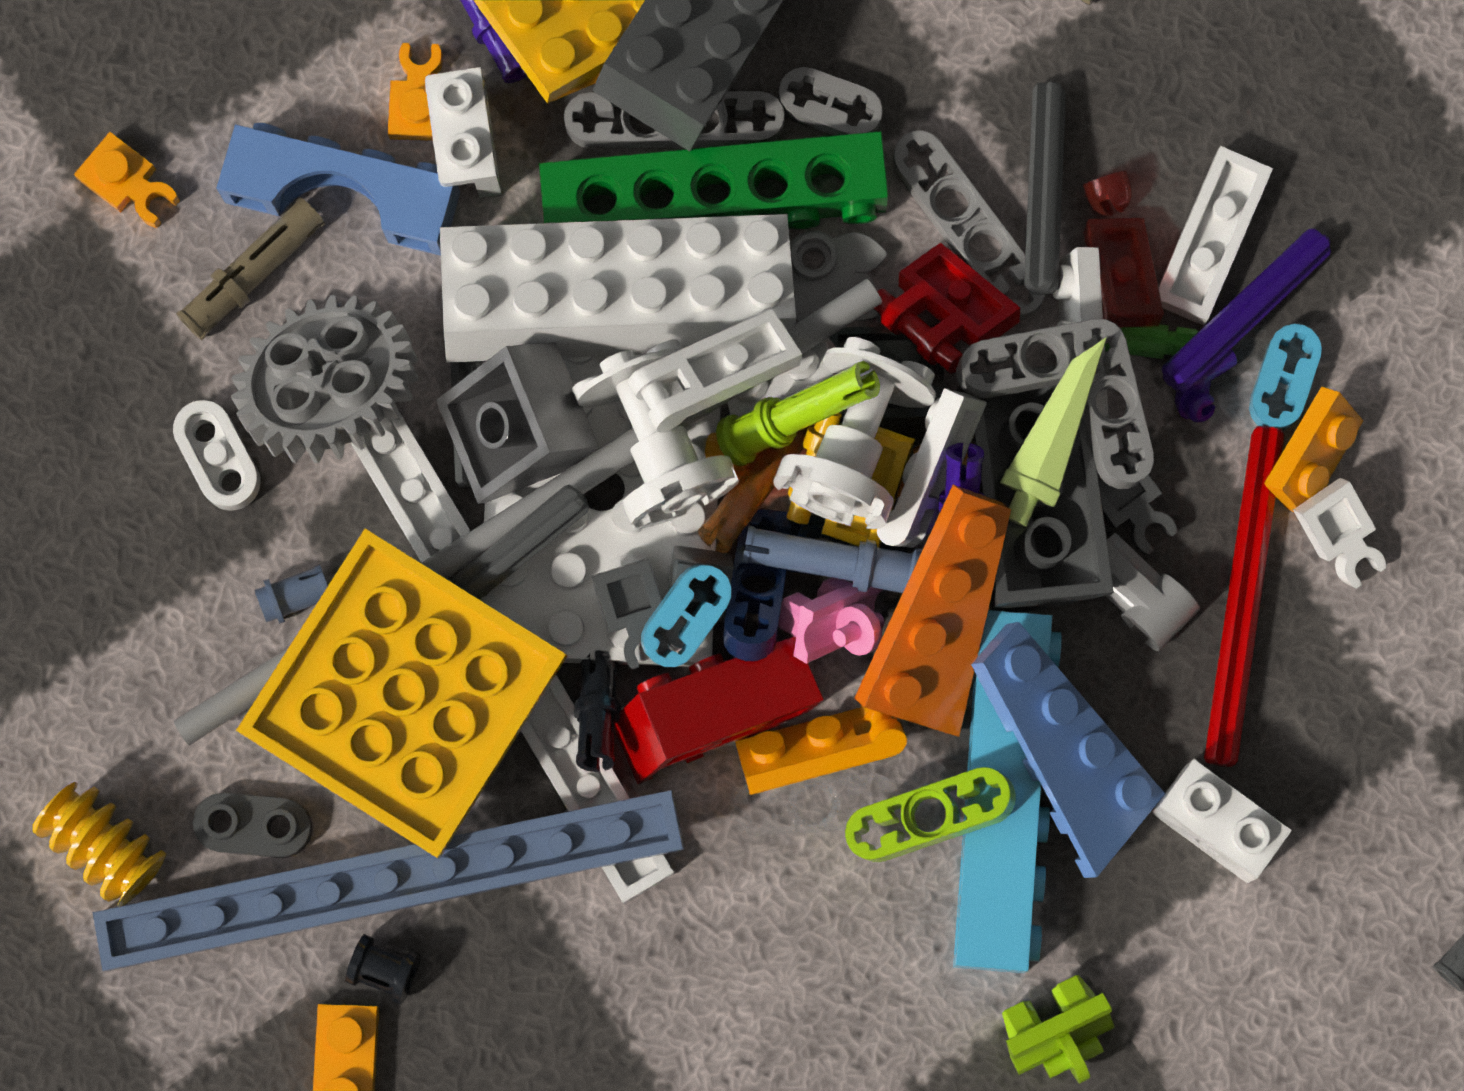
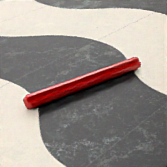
(1243, 600)

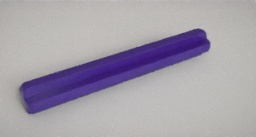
(1246, 310)

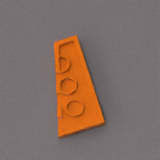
(938, 625)

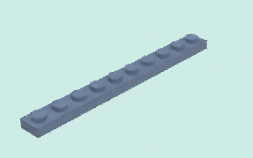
(388, 881)

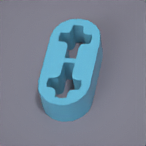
(1272, 373)
(698, 623)

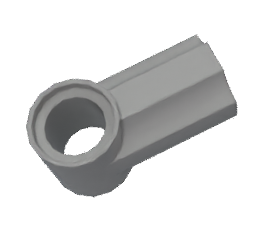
(1147, 599)

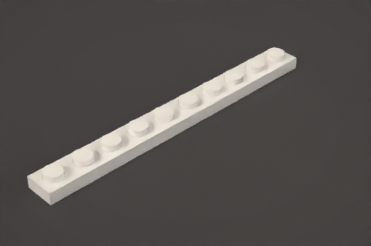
(551, 730)

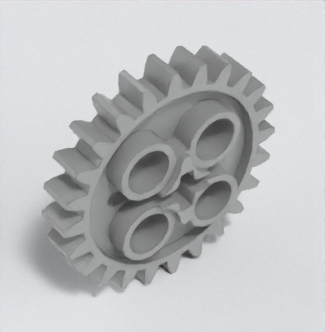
(325, 379)

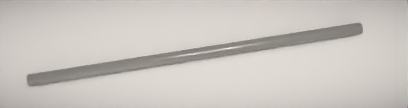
(583, 476)

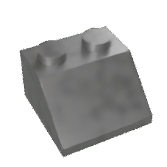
(516, 420)

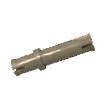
(251, 268)

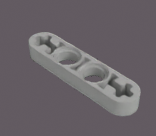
(604, 131)
(975, 221)

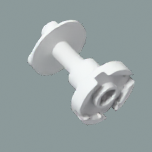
(665, 459)
(839, 477)

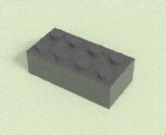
(682, 61)

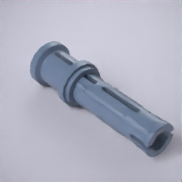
(863, 565)

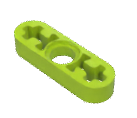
(893, 842)

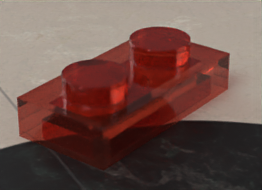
(1126, 271)

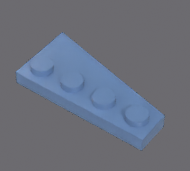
(1083, 767)

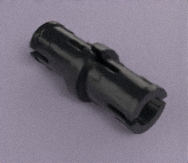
(597, 712)

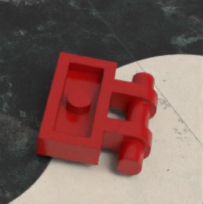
(956, 296)

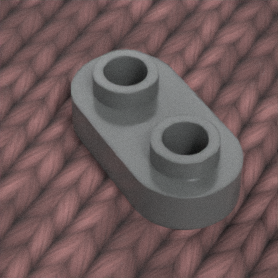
(251, 825)

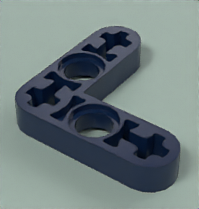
(767, 603)

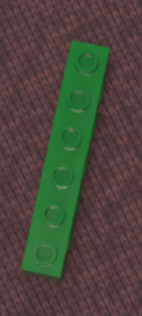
(738, 168)

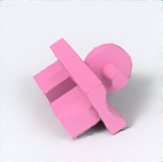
(832, 620)

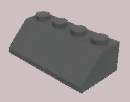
(1064, 547)

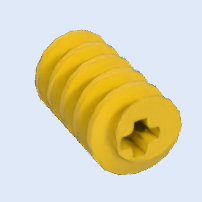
(97, 844)

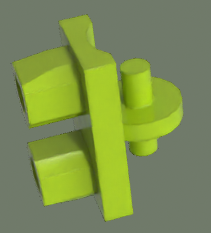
(1064, 1039)

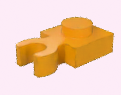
(408, 99)
(121, 176)

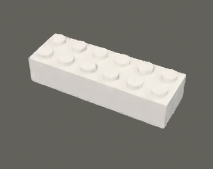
(610, 283)

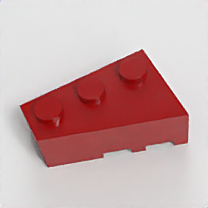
(713, 707)

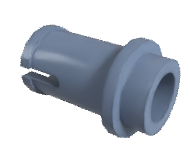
(291, 594)

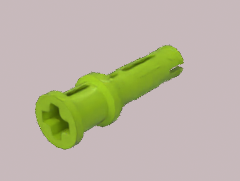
(778, 420)

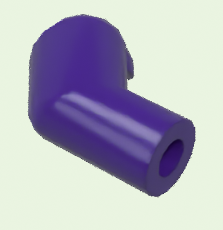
(1196, 401)

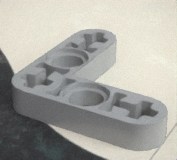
(1068, 343)

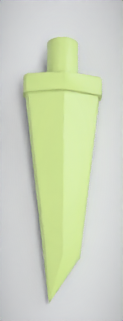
(1044, 456)

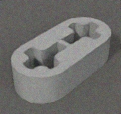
(834, 91)

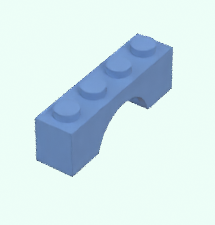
(272, 170)

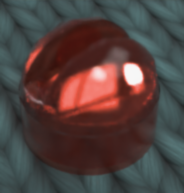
(1107, 190)

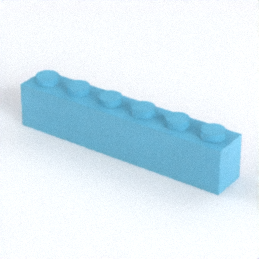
(1000, 860)

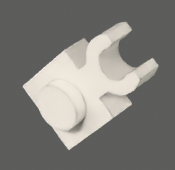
(1336, 528)

